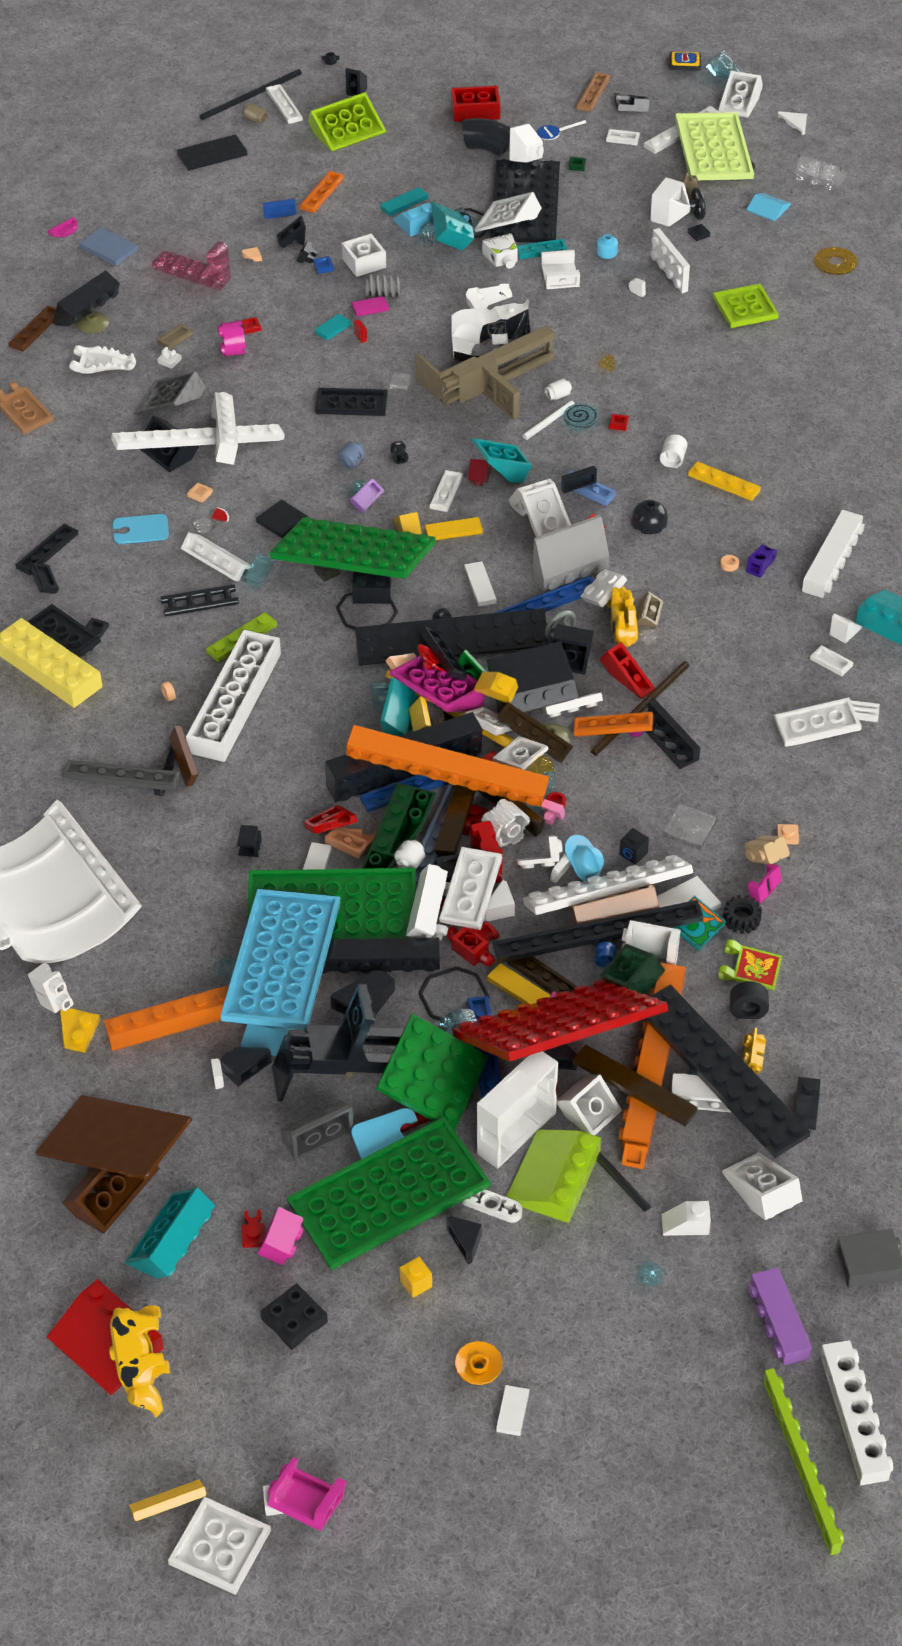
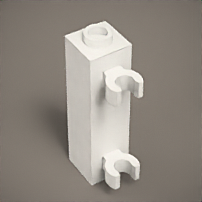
(427, 903)

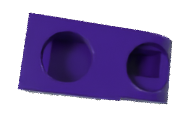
(760, 560)

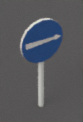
(551, 132)

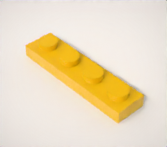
(724, 481)

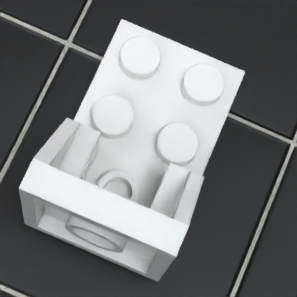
(542, 506)

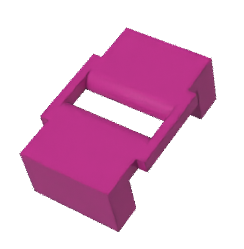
(759, 890)

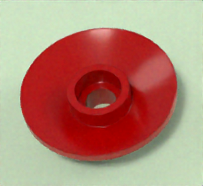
(429, 659)

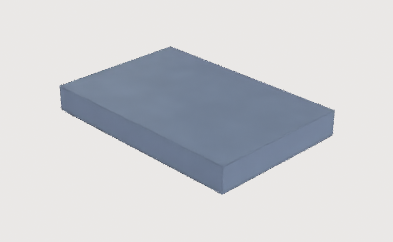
(108, 246)

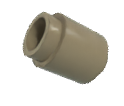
(255, 113)

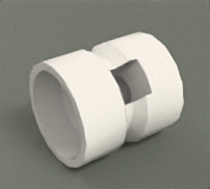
(673, 451)

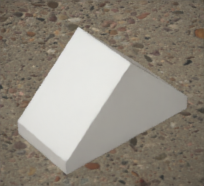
(843, 628)
(500, 903)

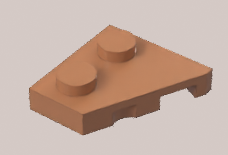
(350, 841)

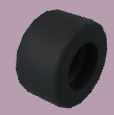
(749, 1000)

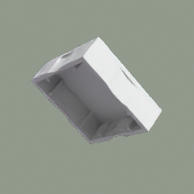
(516, 1108)

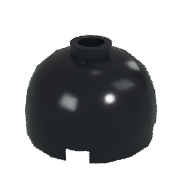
(649, 517)

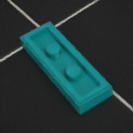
(404, 201)
(535, 249)

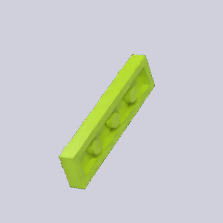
(224, 647)

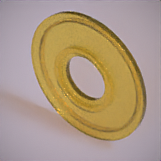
(849, 260)

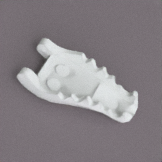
(101, 359)

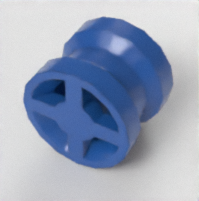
(604, 953)

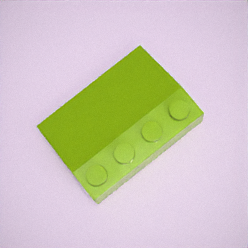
(346, 122)
(555, 1172)

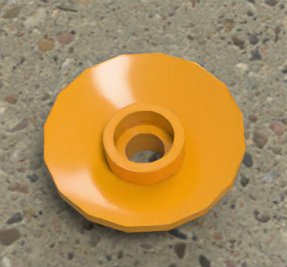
(482, 1354)

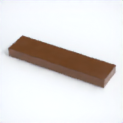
(33, 329)

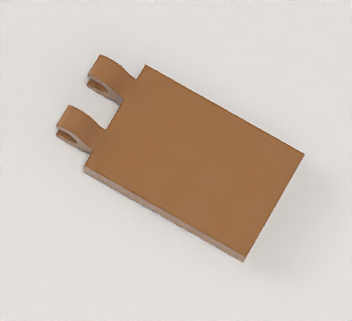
(23, 409)

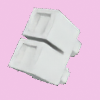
(50, 988)

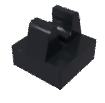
(307, 253)

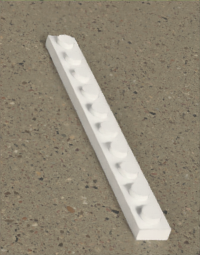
(192, 437)

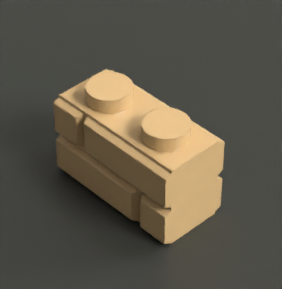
(766, 849)

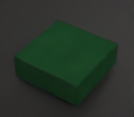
(577, 164)

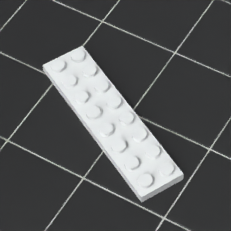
(607, 885)

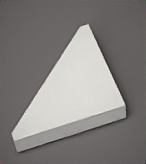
(795, 120)

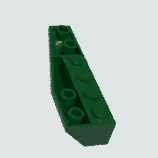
(400, 823)

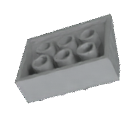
(570, 554)

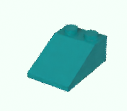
(451, 227)
(505, 459)

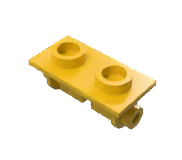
(754, 1045)

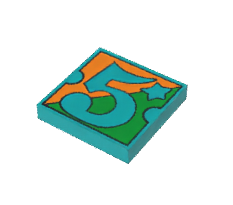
(702, 932)

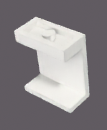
(560, 269)
(655, 939)

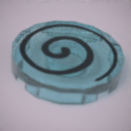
(581, 416)

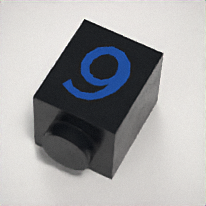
(634, 846)

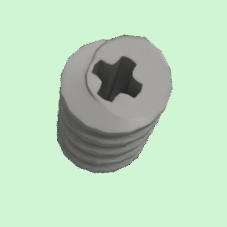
(383, 286)

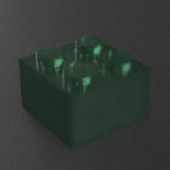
(633, 969)

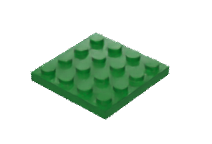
(432, 1072)

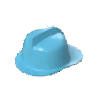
(584, 857)

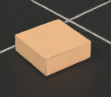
(199, 492)

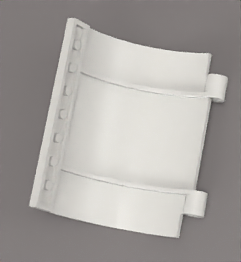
(59, 892)

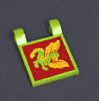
(751, 965)

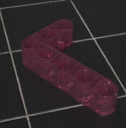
(213, 274)

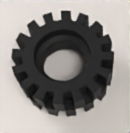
(746, 905)

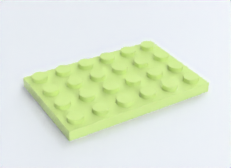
(714, 146)

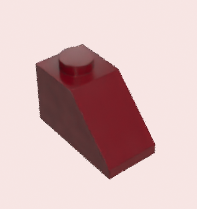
(479, 471)

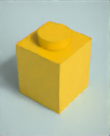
(415, 1277)

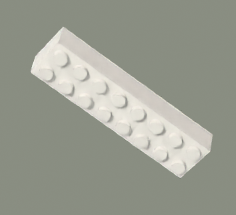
(233, 695)

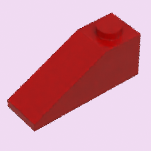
(626, 670)

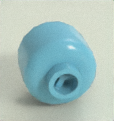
(607, 246)

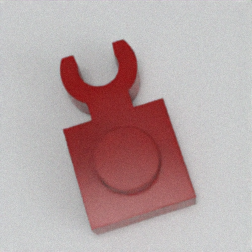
(253, 1231)

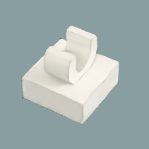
(169, 358)

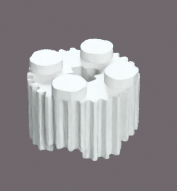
(507, 822)

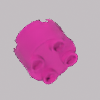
(232, 338)

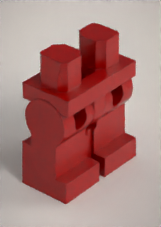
(484, 838)

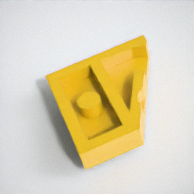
(78, 1028)

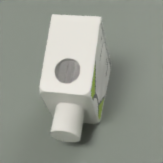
(501, 250)

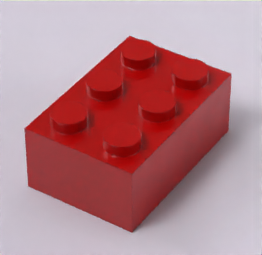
(475, 103)

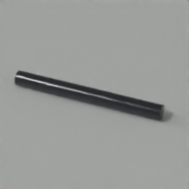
(624, 1184)

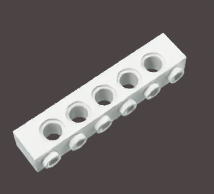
(868, 1469)

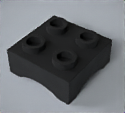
(294, 1316)

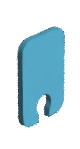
(142, 528)
(381, 1131)

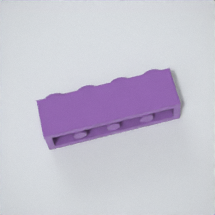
(780, 1316)

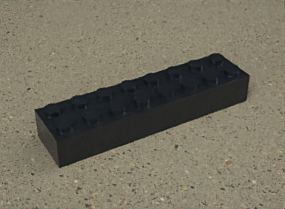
(356, 776)

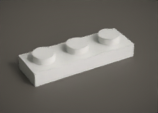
(573, 705)

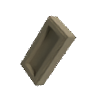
(175, 336)

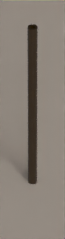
(644, 704)

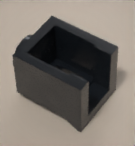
(249, 841)

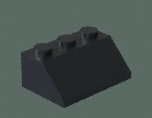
(168, 457)

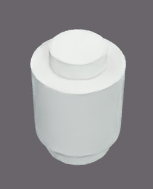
(558, 389)

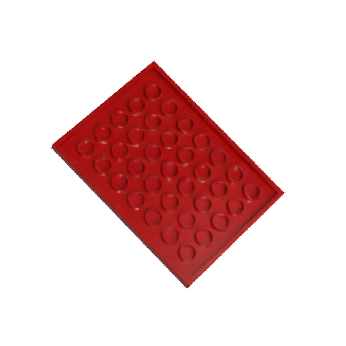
(558, 1020)

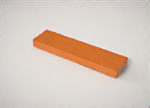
(321, 191)
(613, 724)

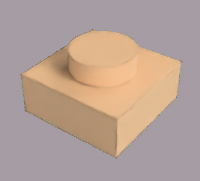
(789, 832)

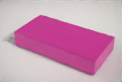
(370, 306)

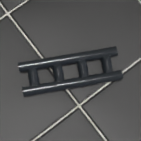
(207, 593)

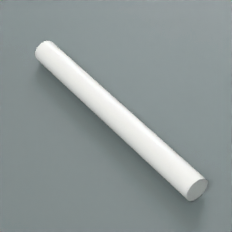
(546, 421)

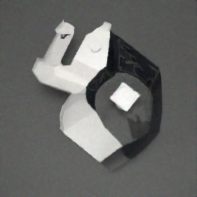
(480, 323)

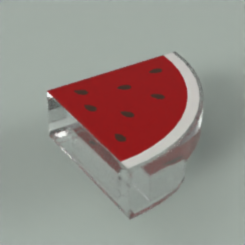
(221, 517)

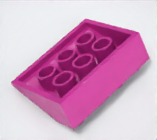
(439, 687)

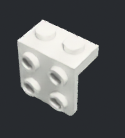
(554, 846)

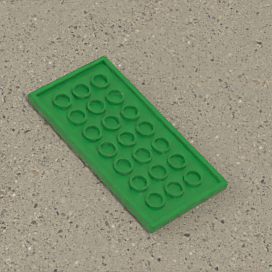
(353, 547)
(372, 900)
(388, 1193)

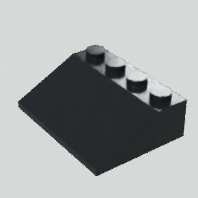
(541, 676)

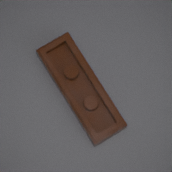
(183, 756)

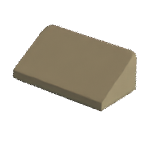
(649, 610)

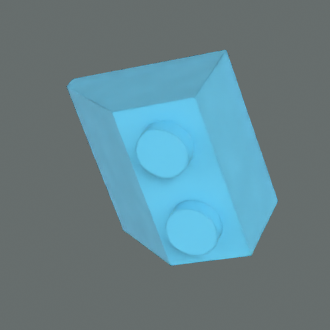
(414, 219)

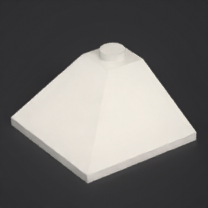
(510, 211)

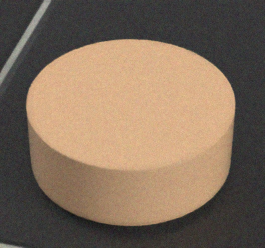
(729, 563)
(168, 691)

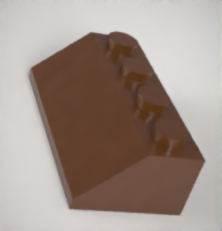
(103, 1197)

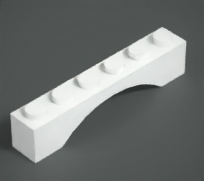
(226, 434)

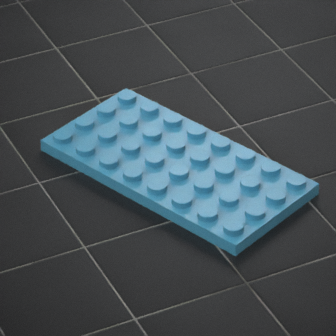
(281, 959)

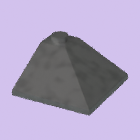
(172, 392)

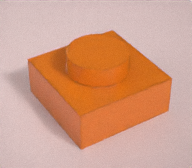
(634, 1155)

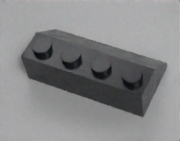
(86, 299)

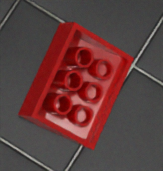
(86, 1334)

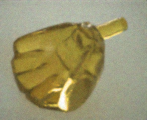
(542, 765)

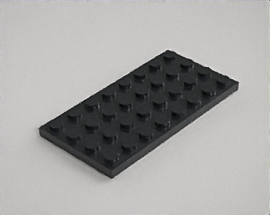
(519, 178)

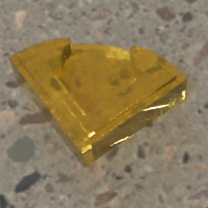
(608, 363)

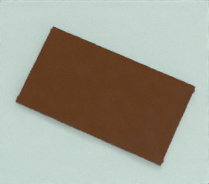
(114, 1136)

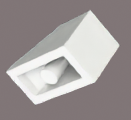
(687, 1219)

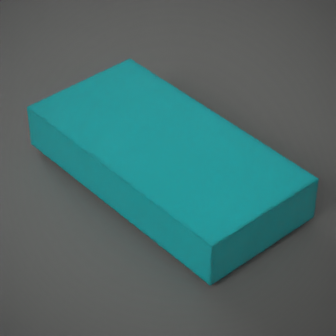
(333, 327)

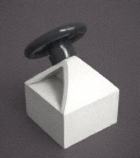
(672, 203)

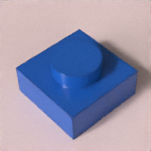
(323, 265)

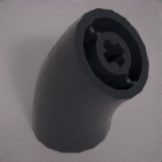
(486, 135)

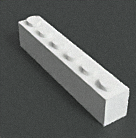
(833, 553)

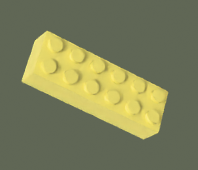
(49, 663)

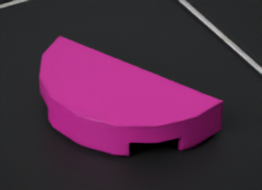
(64, 229)

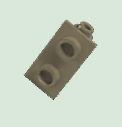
(690, 182)

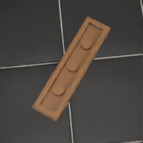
(593, 92)

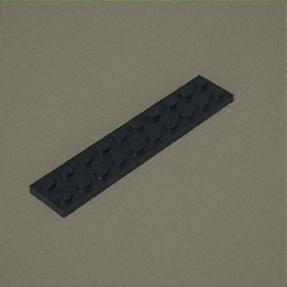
(472, 633)
(727, 1074)

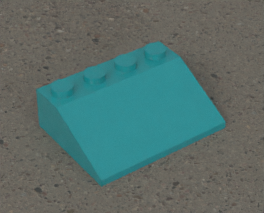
(882, 615)

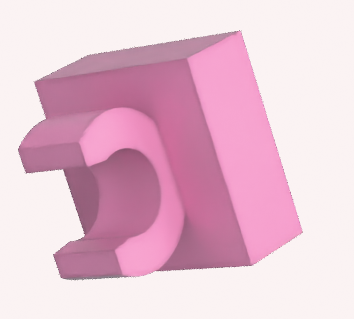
(552, 811)

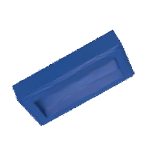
(279, 208)

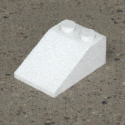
(741, 93)
(764, 1185)

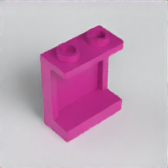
(305, 1496)

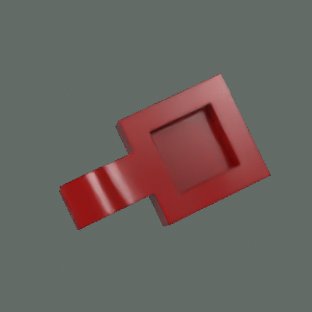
(475, 816)

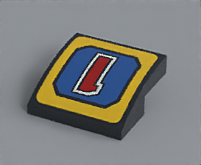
(685, 60)

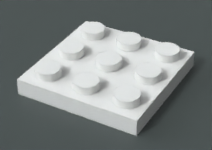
(219, 1545)

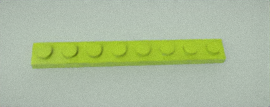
(806, 1469)

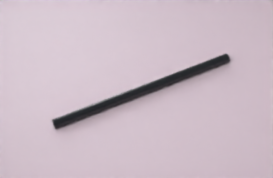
(229, 104)

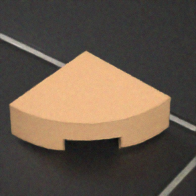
(252, 253)

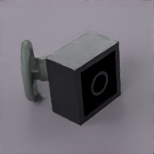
(574, 640)

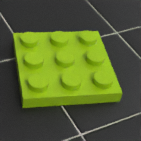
(745, 305)

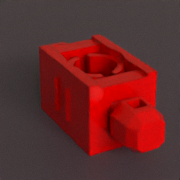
(470, 946)

